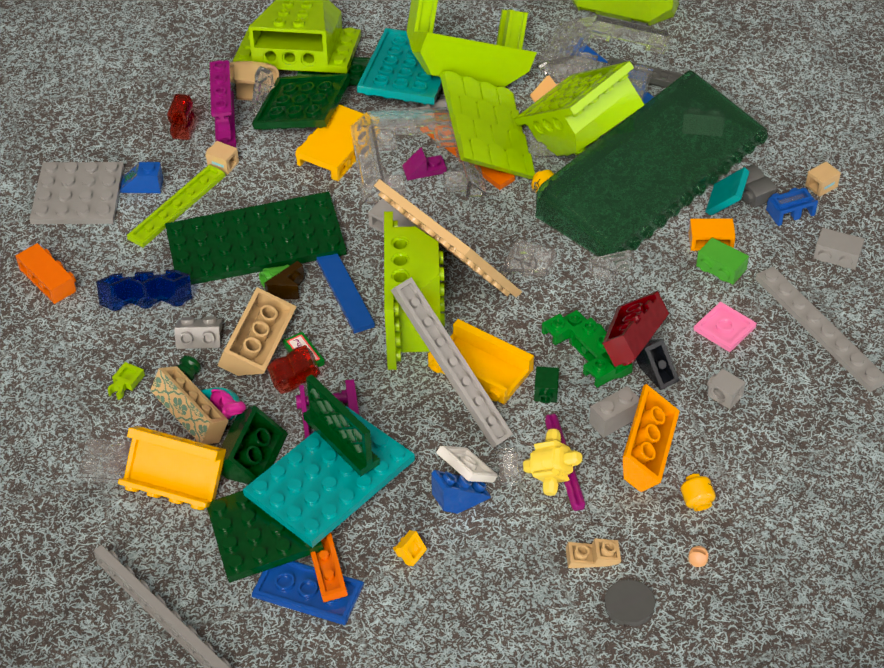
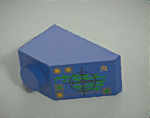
(143, 178)

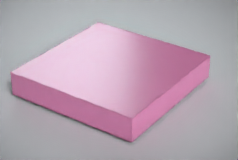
(725, 326)

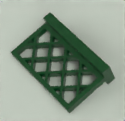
(339, 428)

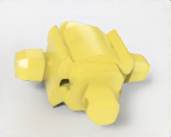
(551, 462)

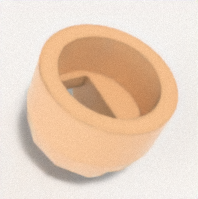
(698, 556)

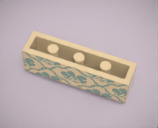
(189, 405)

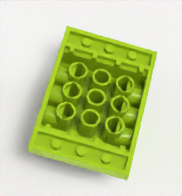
(300, 37)
(582, 108)
(407, 255)

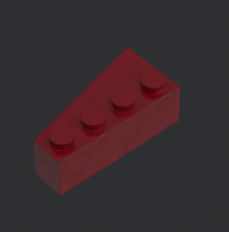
(634, 327)

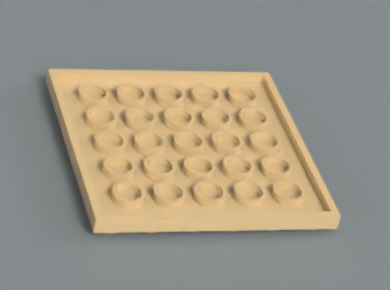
(447, 240)

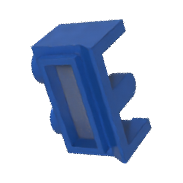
(791, 202)

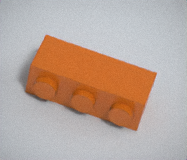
(46, 273)

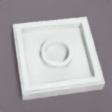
(467, 464)

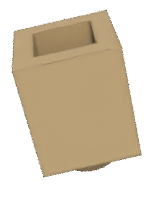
(222, 156)
(822, 179)

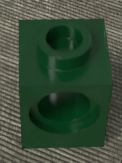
(546, 384)

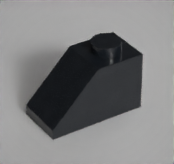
(657, 364)

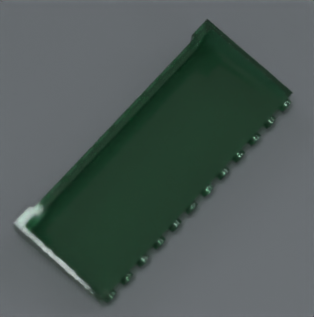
(648, 167)

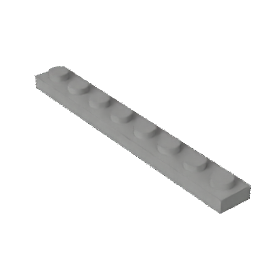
(821, 329)
(452, 362)
(156, 607)

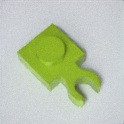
(125, 378)

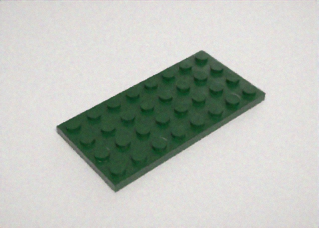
(255, 238)

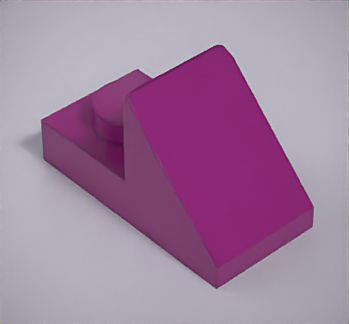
(419, 166)

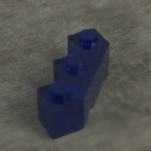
(144, 289)

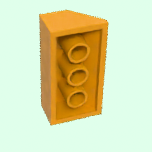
(649, 440)

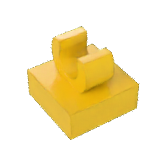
(410, 548)

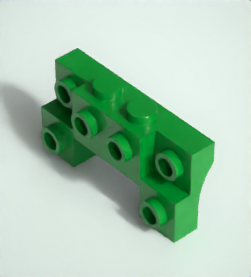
(587, 339)

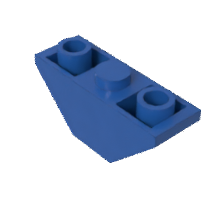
(457, 493)

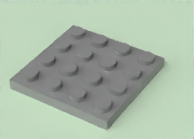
(77, 193)

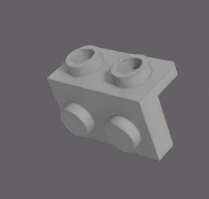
(198, 333)

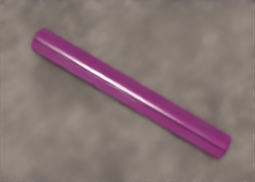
(572, 486)

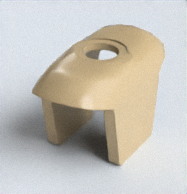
(243, 75)

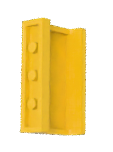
(331, 145)
(493, 361)
(172, 467)

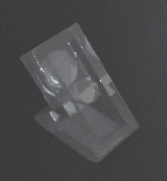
(607, 266)

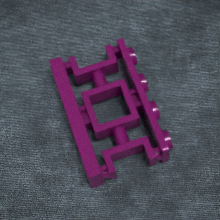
(222, 102)

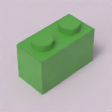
(722, 261)

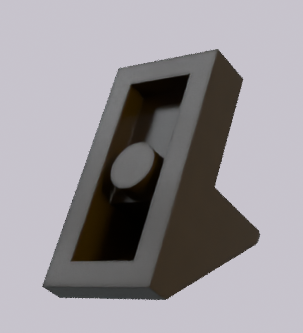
(286, 283)

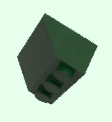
(251, 446)

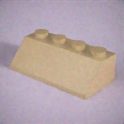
(257, 334)

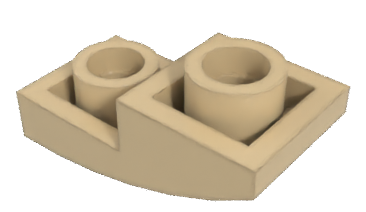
(598, 554)

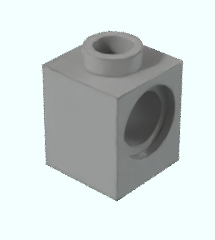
(725, 388)

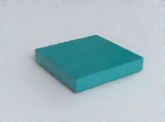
(727, 191)

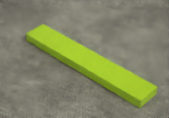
(176, 205)

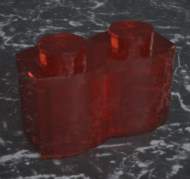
(181, 117)
(293, 369)

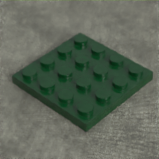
(301, 101)
(251, 538)

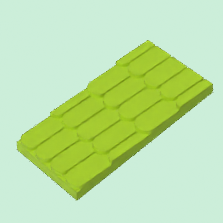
(486, 125)

